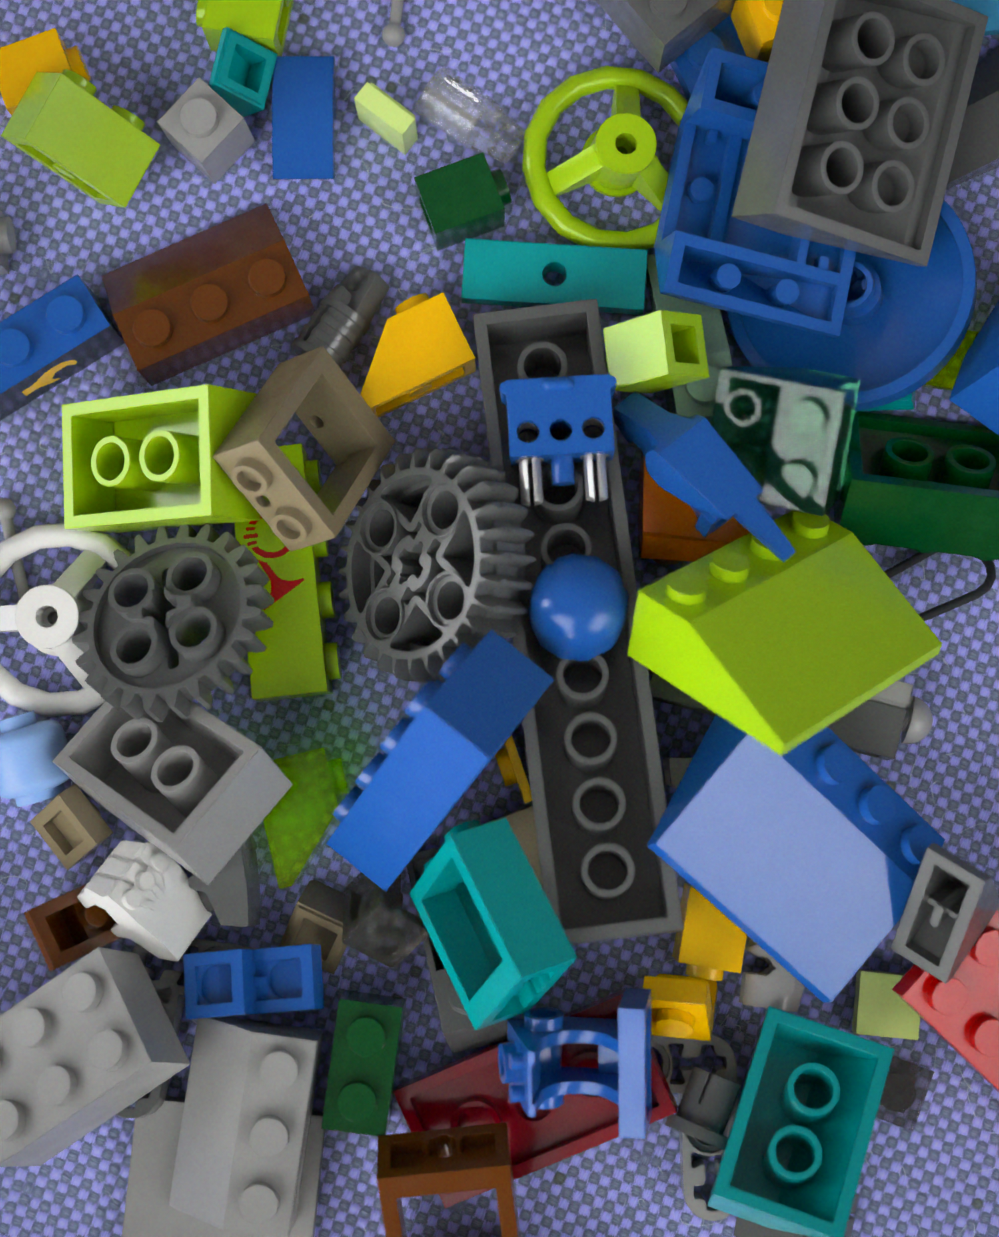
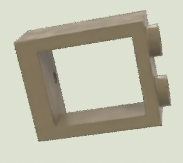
(338, 420)

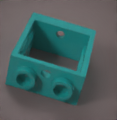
(491, 922)

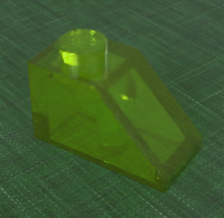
(305, 811)

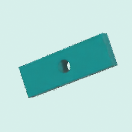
(514, 273)

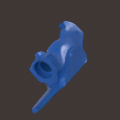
(698, 468)

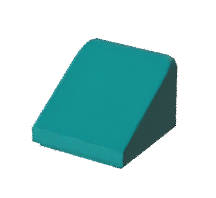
(242, 72)

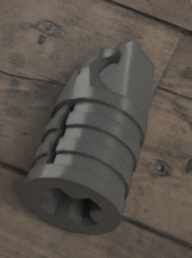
(343, 315)

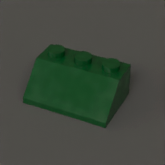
(921, 485)

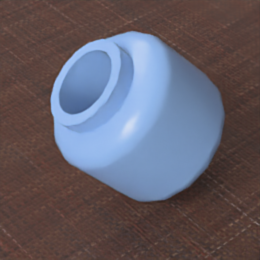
(27, 759)

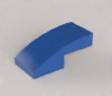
(303, 117)
(253, 981)

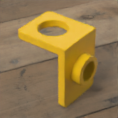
(512, 769)

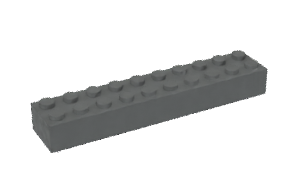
(594, 726)

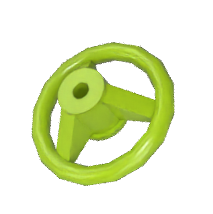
(613, 159)

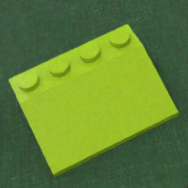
(778, 640)

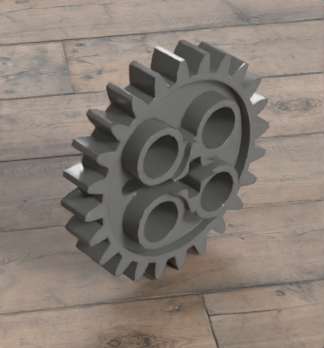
(158, 609)

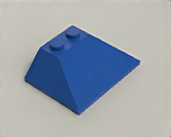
(724, 260)

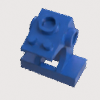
(539, 1081)

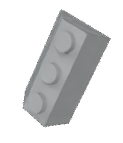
(246, 1125)

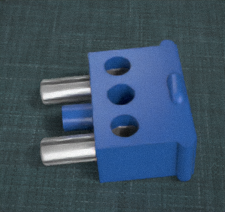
(564, 404)

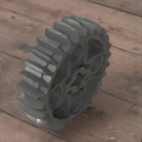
(434, 561)

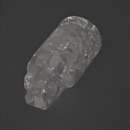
(469, 116)

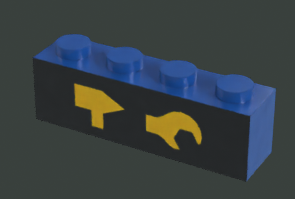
(52, 342)

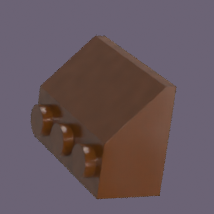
(207, 295)

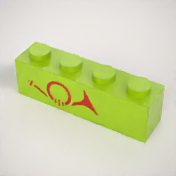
(297, 650)

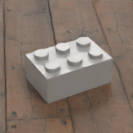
(176, 782)
(80, 1054)

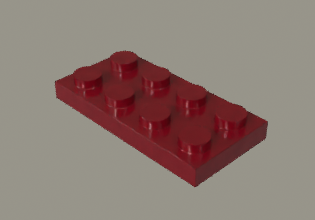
(472, 1094)

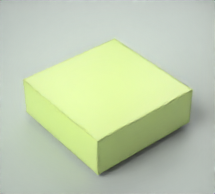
(386, 117)
(880, 1010)

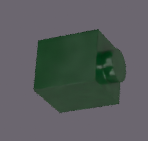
(462, 200)

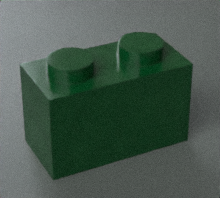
(363, 1063)

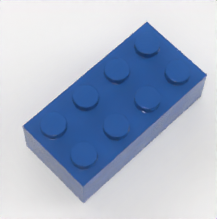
(435, 756)

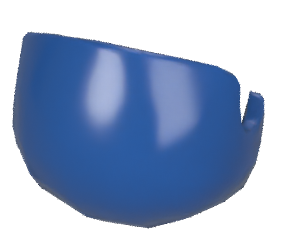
(578, 607)

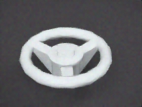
(50, 614)

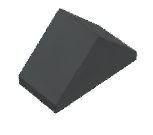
(945, 913)

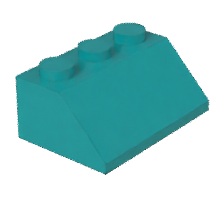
(801, 1127)

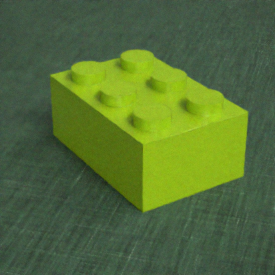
(151, 460)

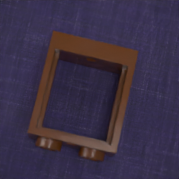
(413, 1167)

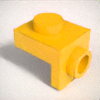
(682, 1006)

